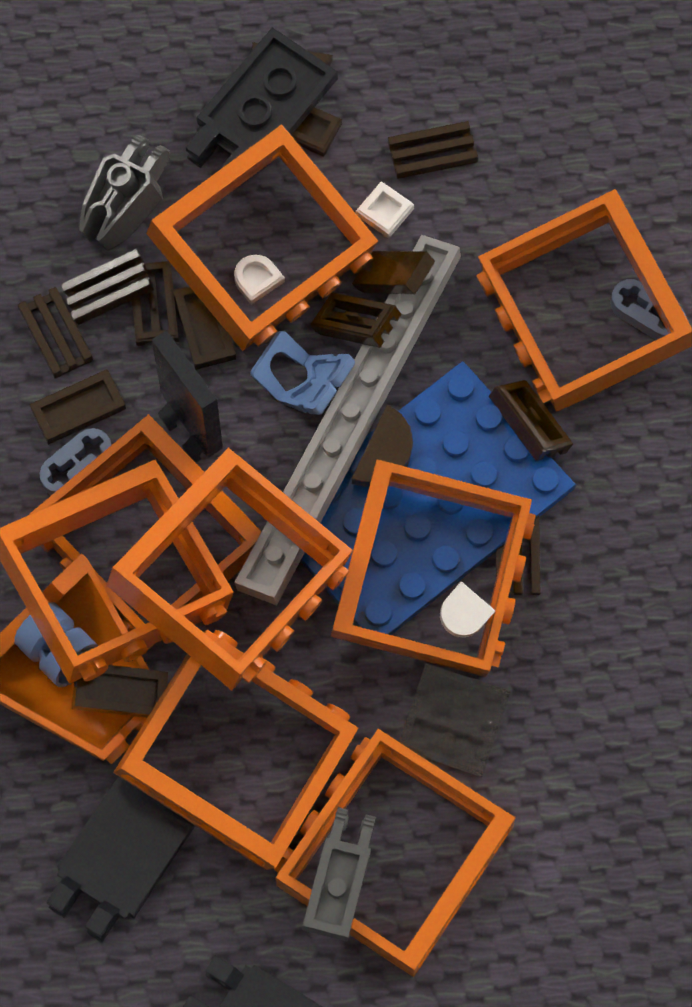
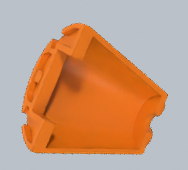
(37, 699)

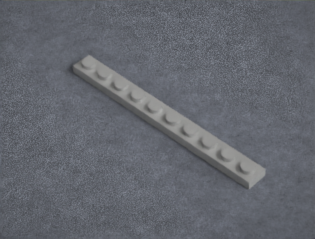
(346, 426)

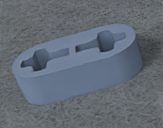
(634, 314)
(70, 455)

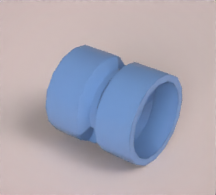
(36, 649)

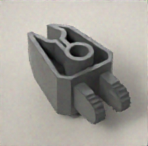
(123, 193)

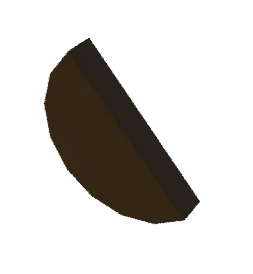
(389, 443)

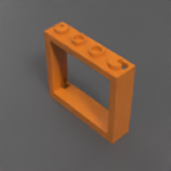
(165, 227)
(553, 234)
(153, 437)
(84, 508)
(278, 510)
(509, 570)
(341, 793)
(202, 813)

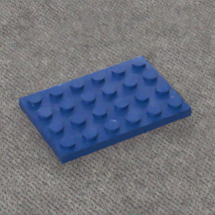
(428, 541)

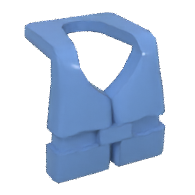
(323, 375)

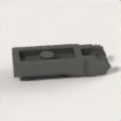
(339, 880)

